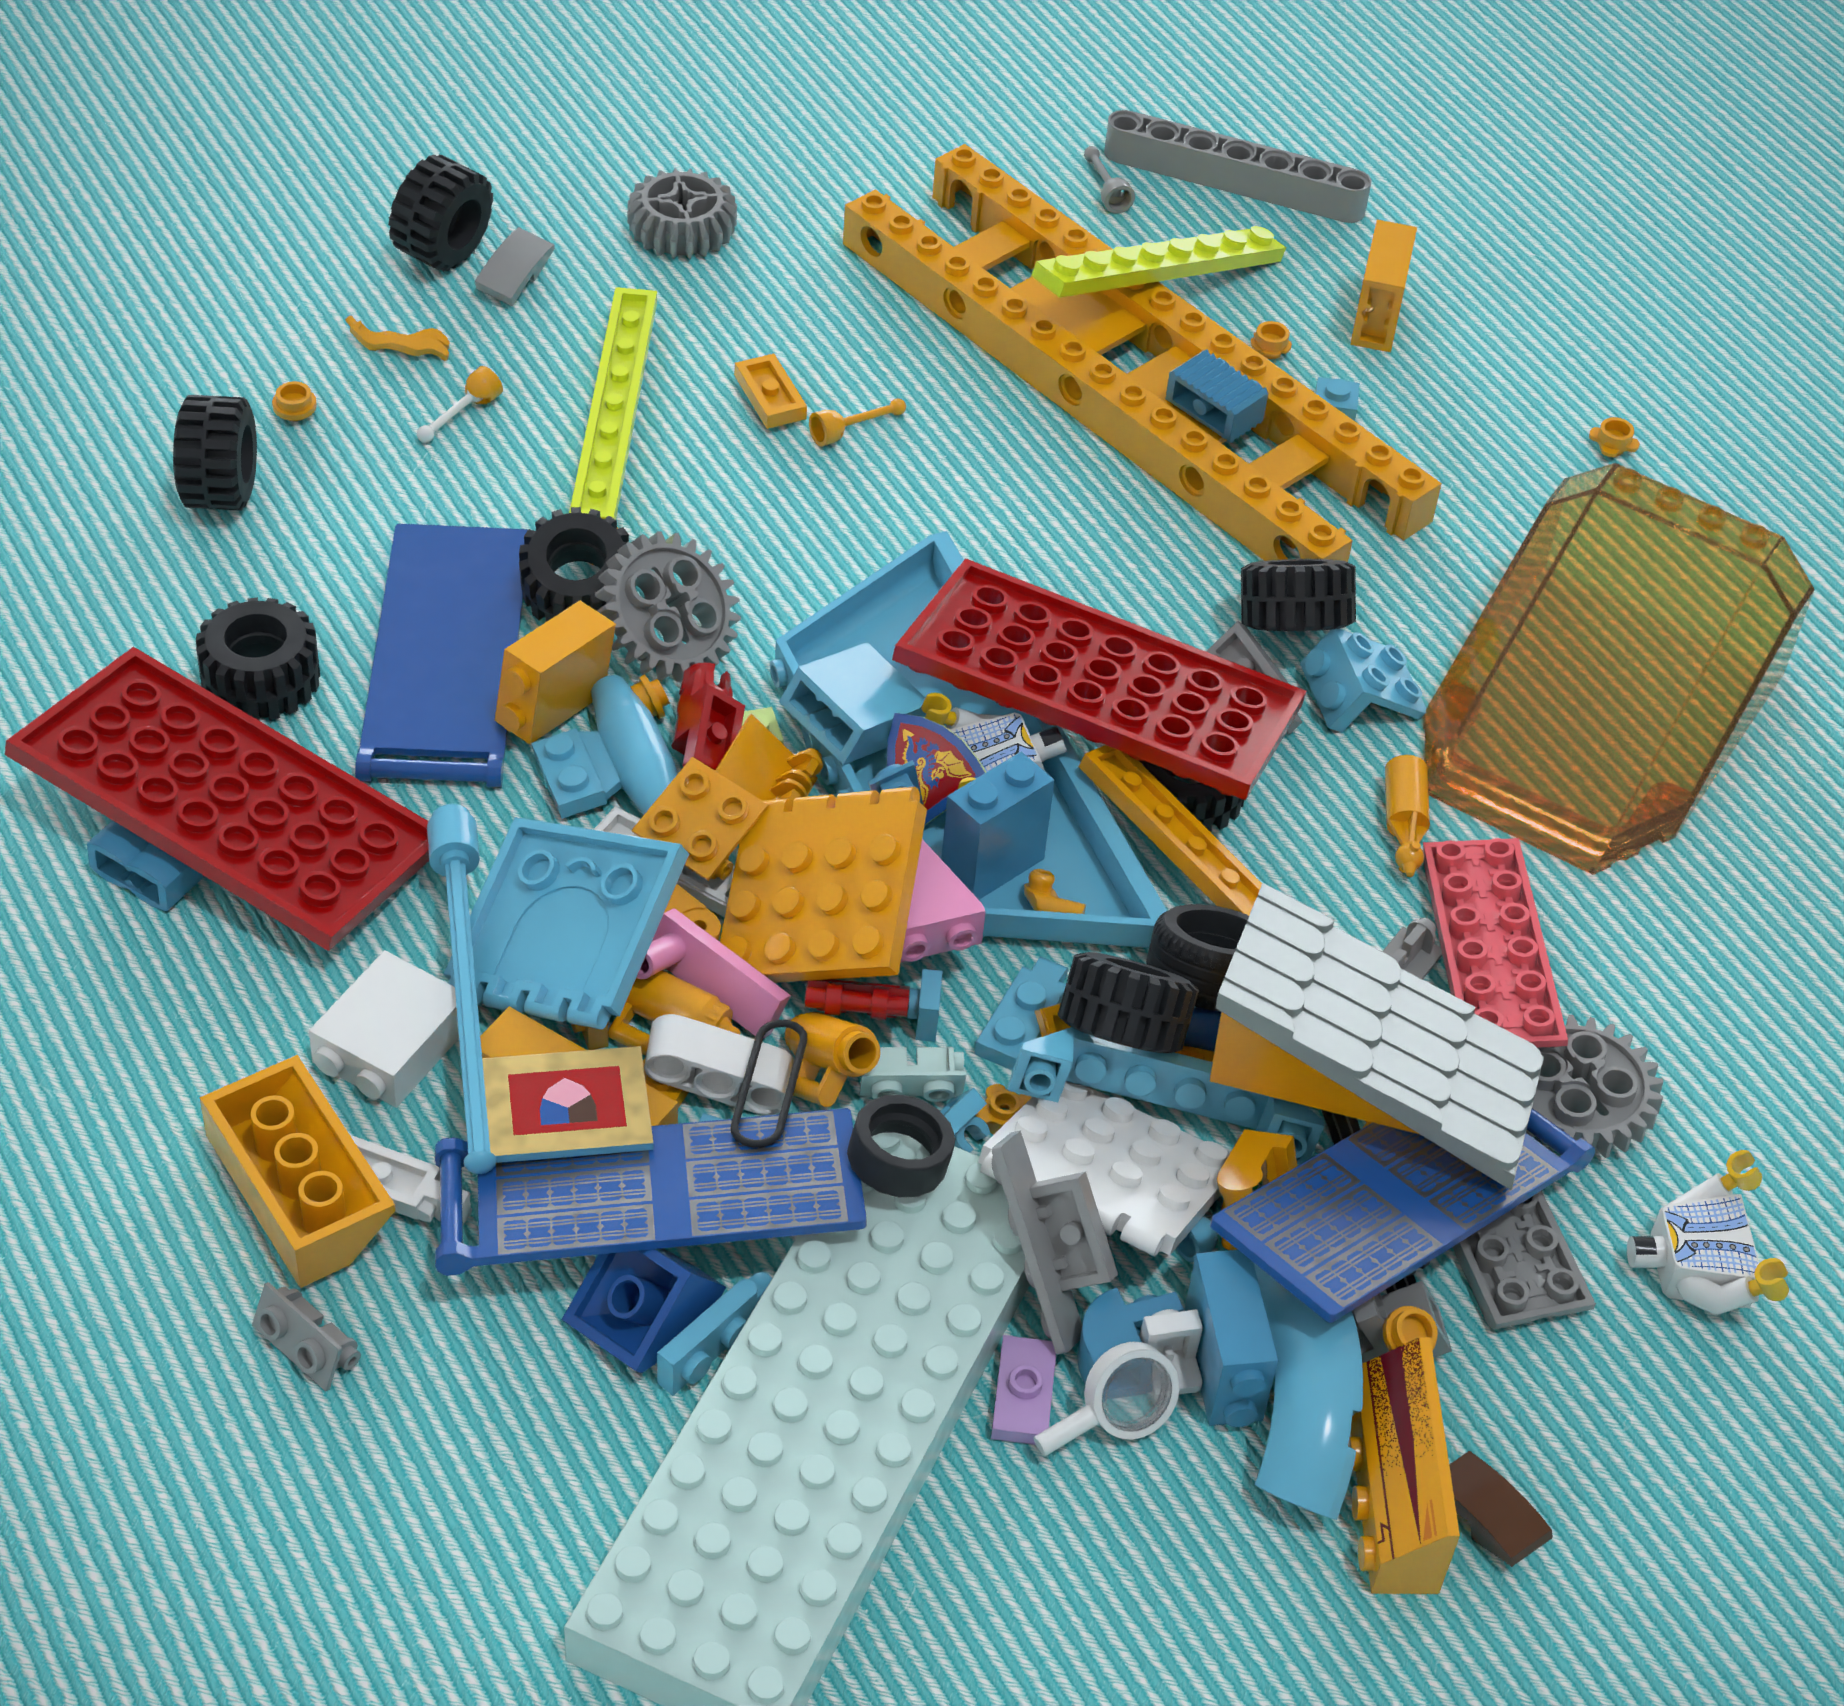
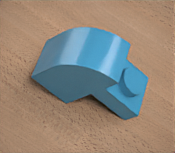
(1113, 1323)

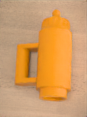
(667, 995)
(833, 1045)

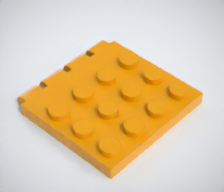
(826, 885)

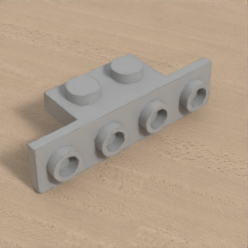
(1058, 1237)

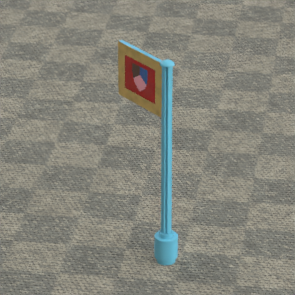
(536, 1101)

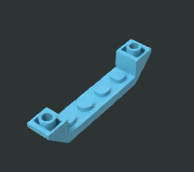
(1156, 1078)

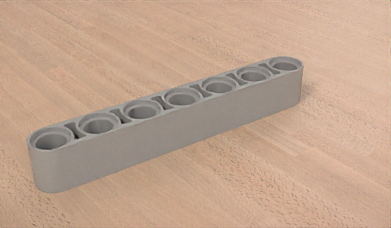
(1237, 166)

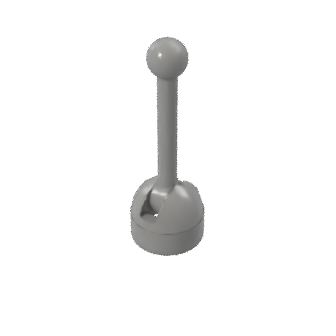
(1111, 193)

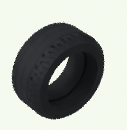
(1197, 945)

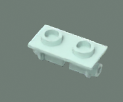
(935, 1077)

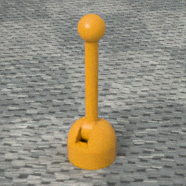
(828, 425)

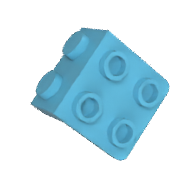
(1352, 671)

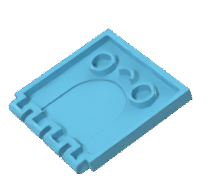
(568, 920)

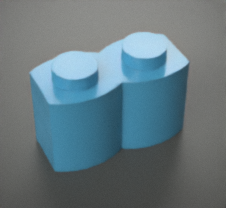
(140, 867)

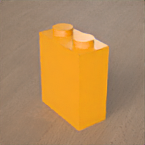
(553, 671)

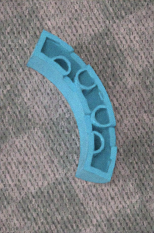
(1313, 1403)

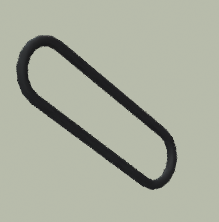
(748, 1077)

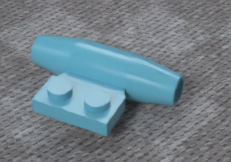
(624, 753)

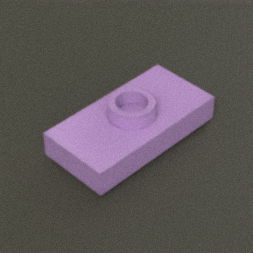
(1023, 1389)

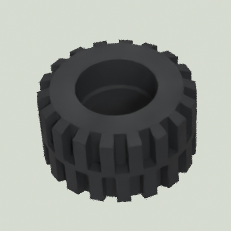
(440, 212)
(215, 452)
(563, 541)
(1298, 594)
(259, 657)
(1128, 1002)

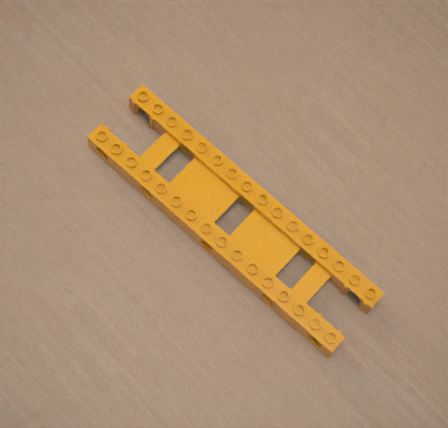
(1060, 350)

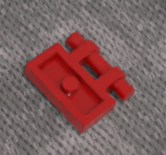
(841, 996)

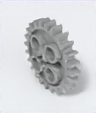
(636, 617)
(1598, 1087)

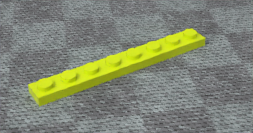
(1158, 261)
(615, 402)

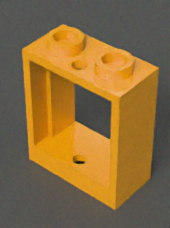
(1383, 285)

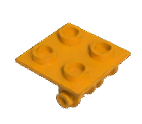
(767, 766)
(704, 816)

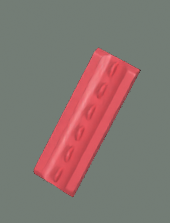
(1493, 936)

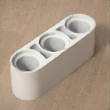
(715, 1062)

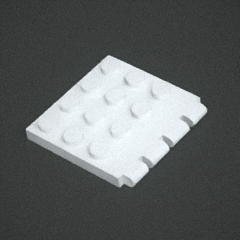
(1140, 1168)

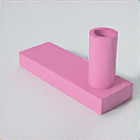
(710, 965)

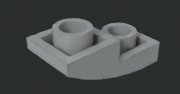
(513, 265)

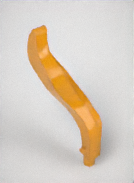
(416, 344)

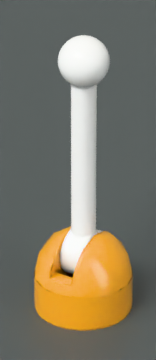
(480, 387)

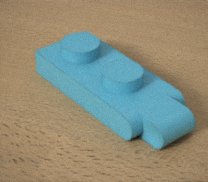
(1015, 1015)
(715, 1330)

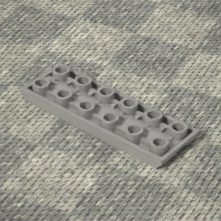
(1523, 1267)

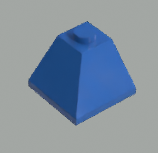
(640, 1303)

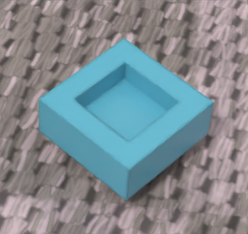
(1340, 394)
(925, 1005)

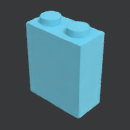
(850, 701)

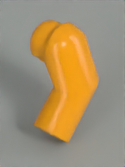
(1043, 896)

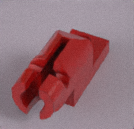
(706, 716)

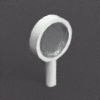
(1125, 1393)

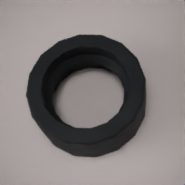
(895, 1174)

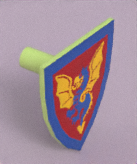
(938, 756)

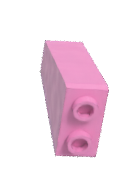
(941, 912)

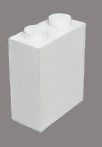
(387, 1029)

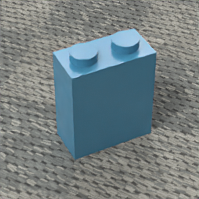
(998, 824)
(1236, 1339)

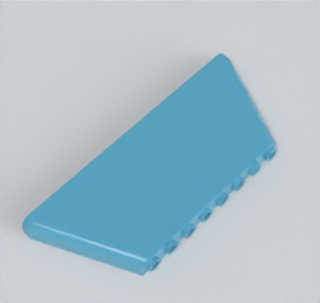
(1083, 840)

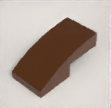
(1496, 1510)

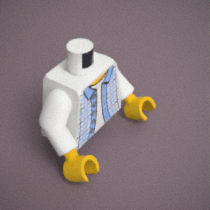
(993, 736)
(1708, 1247)

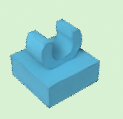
(961, 1114)

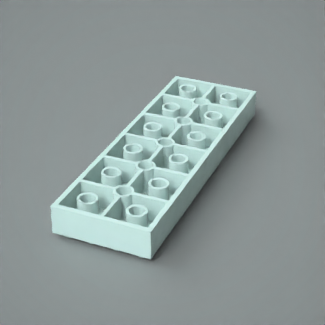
(806, 1451)

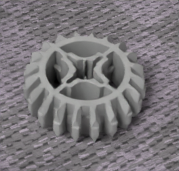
(682, 213)

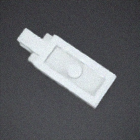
(408, 1181)

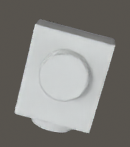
(1178, 1339)

